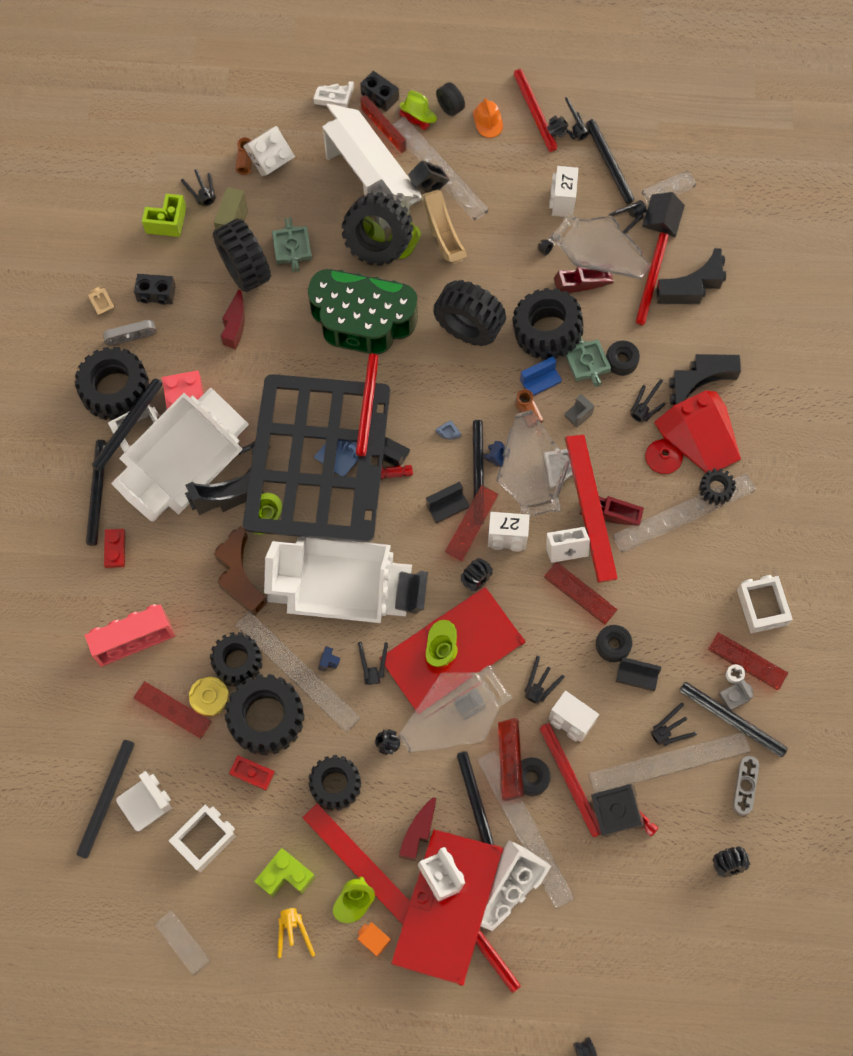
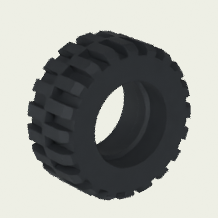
(362, 244)
(242, 255)
(548, 304)
(469, 313)
(101, 365)
(253, 691)

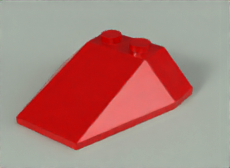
(701, 431)

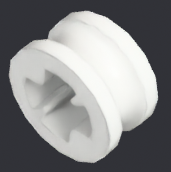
(737, 668)

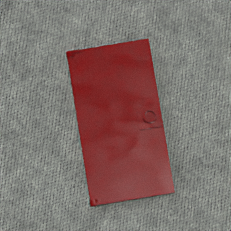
(481, 641)
(443, 934)

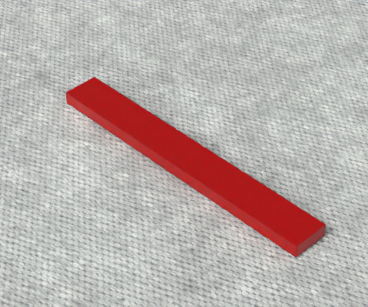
(591, 508)
(358, 861)

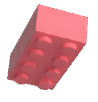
(187, 383)
(129, 635)

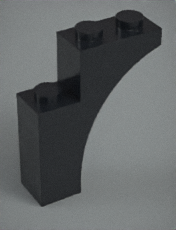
(693, 286)
(703, 370)
(222, 495)

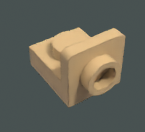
(100, 300)

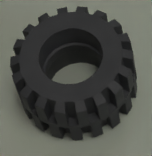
(229, 645)
(329, 766)

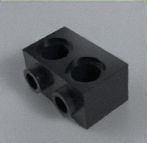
(379, 91)
(428, 177)
(155, 285)

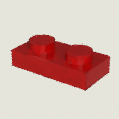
(114, 548)
(251, 773)

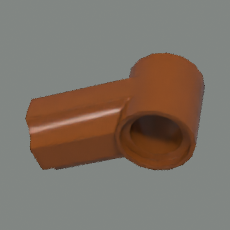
(243, 161)
(530, 405)

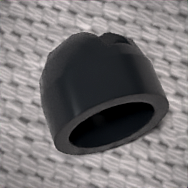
(545, 247)

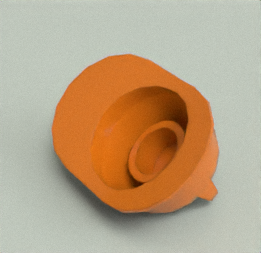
(488, 119)

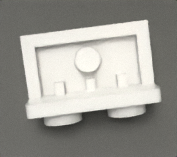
(442, 874)

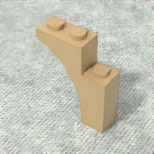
(442, 228)

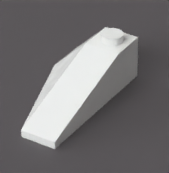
(515, 877)

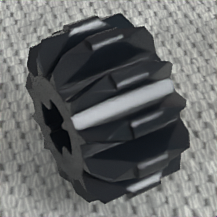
(476, 574)
(731, 861)

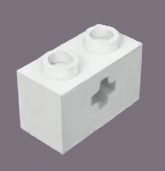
(567, 544)

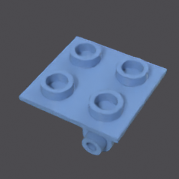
(345, 457)

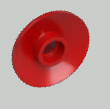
(661, 463)

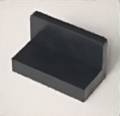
(394, 452)
(447, 502)
(411, 591)
(638, 674)

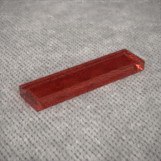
(383, 124)
(471, 523)
(580, 593)
(750, 661)
(172, 710)
(510, 759)

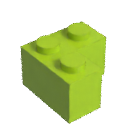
(165, 220)
(282, 869)

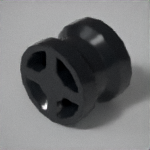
(585, 1048)

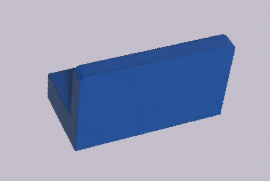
(540, 376)

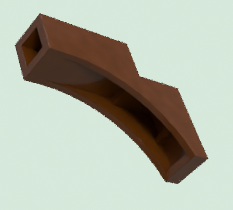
(235, 581)

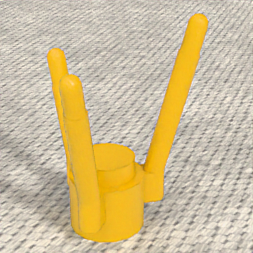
(288, 921)

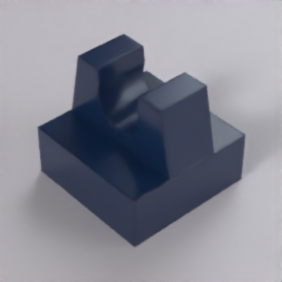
(496, 453)
(328, 659)

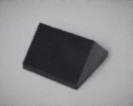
(664, 213)

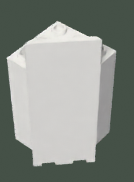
(367, 157)
(181, 447)
(333, 578)

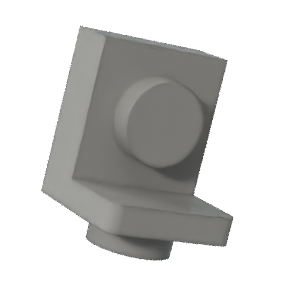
(737, 695)

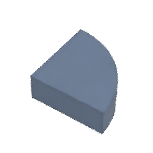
(448, 431)

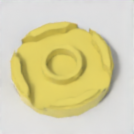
(208, 696)

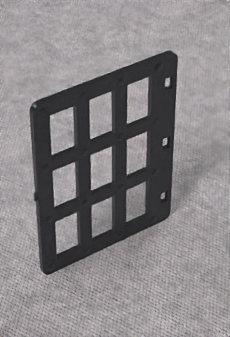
(367, 479)

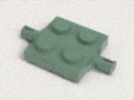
(291, 245)
(588, 361)

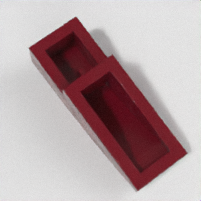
(581, 279)
(234, 321)
(620, 511)
(418, 831)

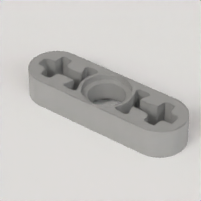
(129, 332)
(753, 781)

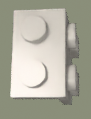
(144, 802)

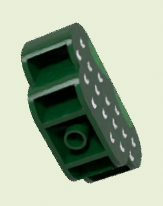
(362, 310)

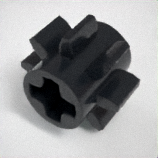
(557, 126)
(387, 742)

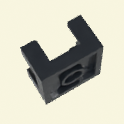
(617, 810)

